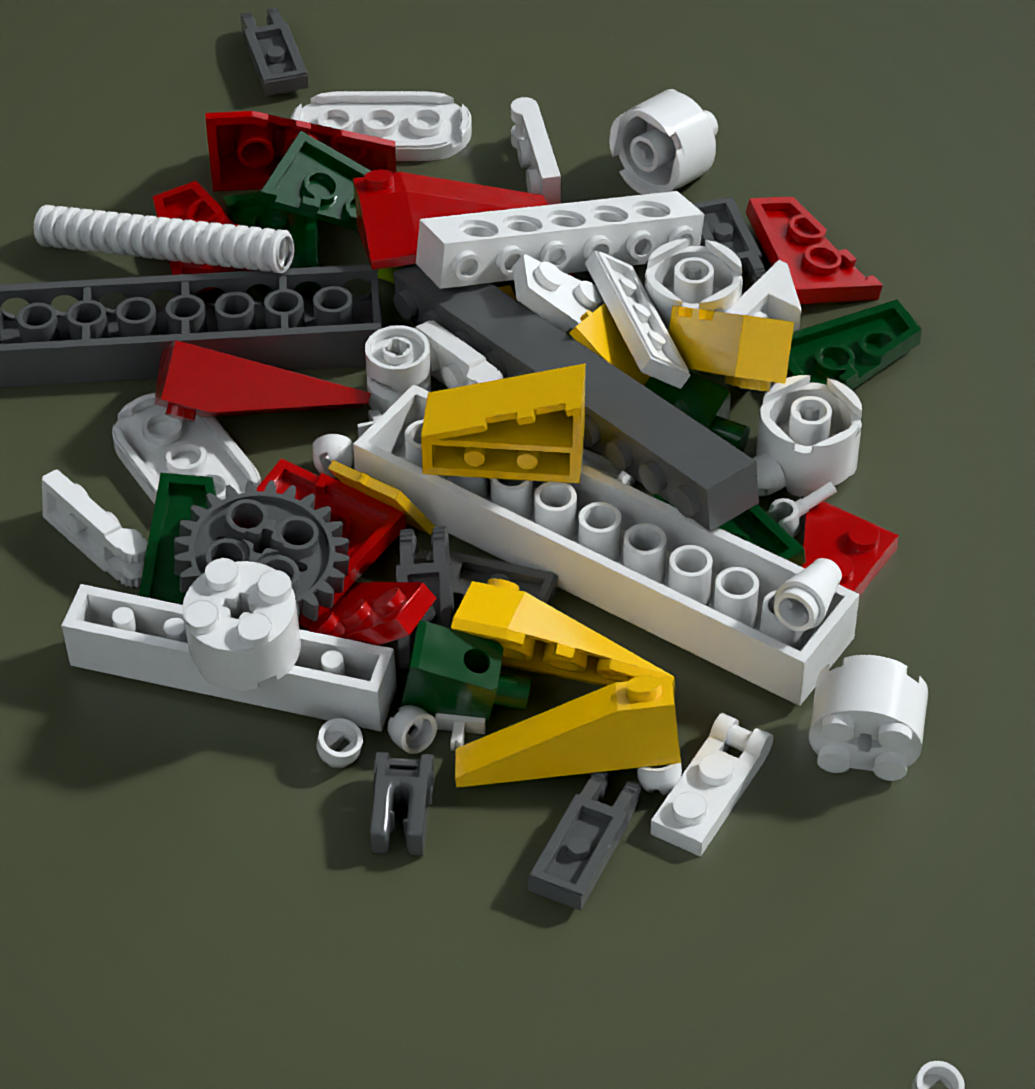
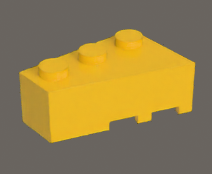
(741, 347)
(508, 428)

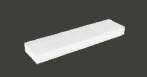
(637, 319)

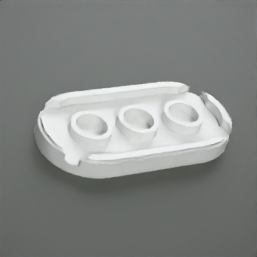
(420, 122)
(159, 444)

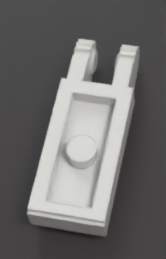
(455, 361)
(93, 529)

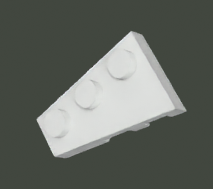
(553, 293)

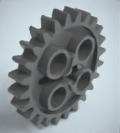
(267, 531)

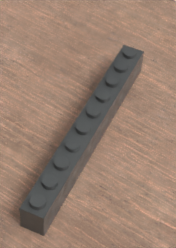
(622, 417)

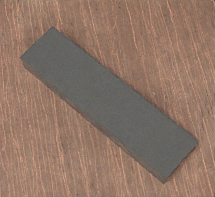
(128, 341)

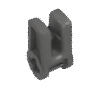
(399, 785)

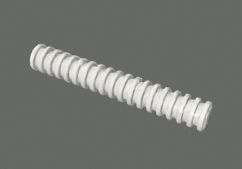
(164, 238)

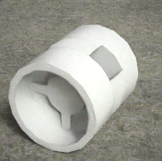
(395, 362)

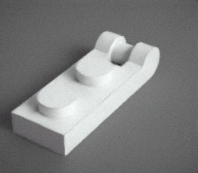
(535, 150)
(711, 785)

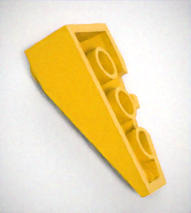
(545, 639)
(599, 732)

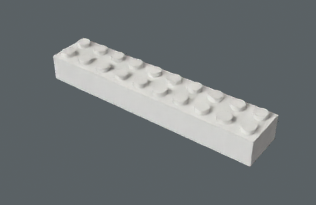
(622, 556)

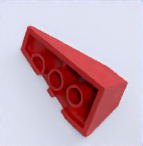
(251, 143)
(394, 203)
(220, 384)

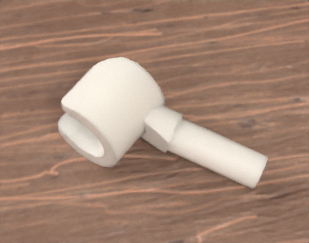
(787, 512)

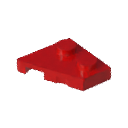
(850, 542)

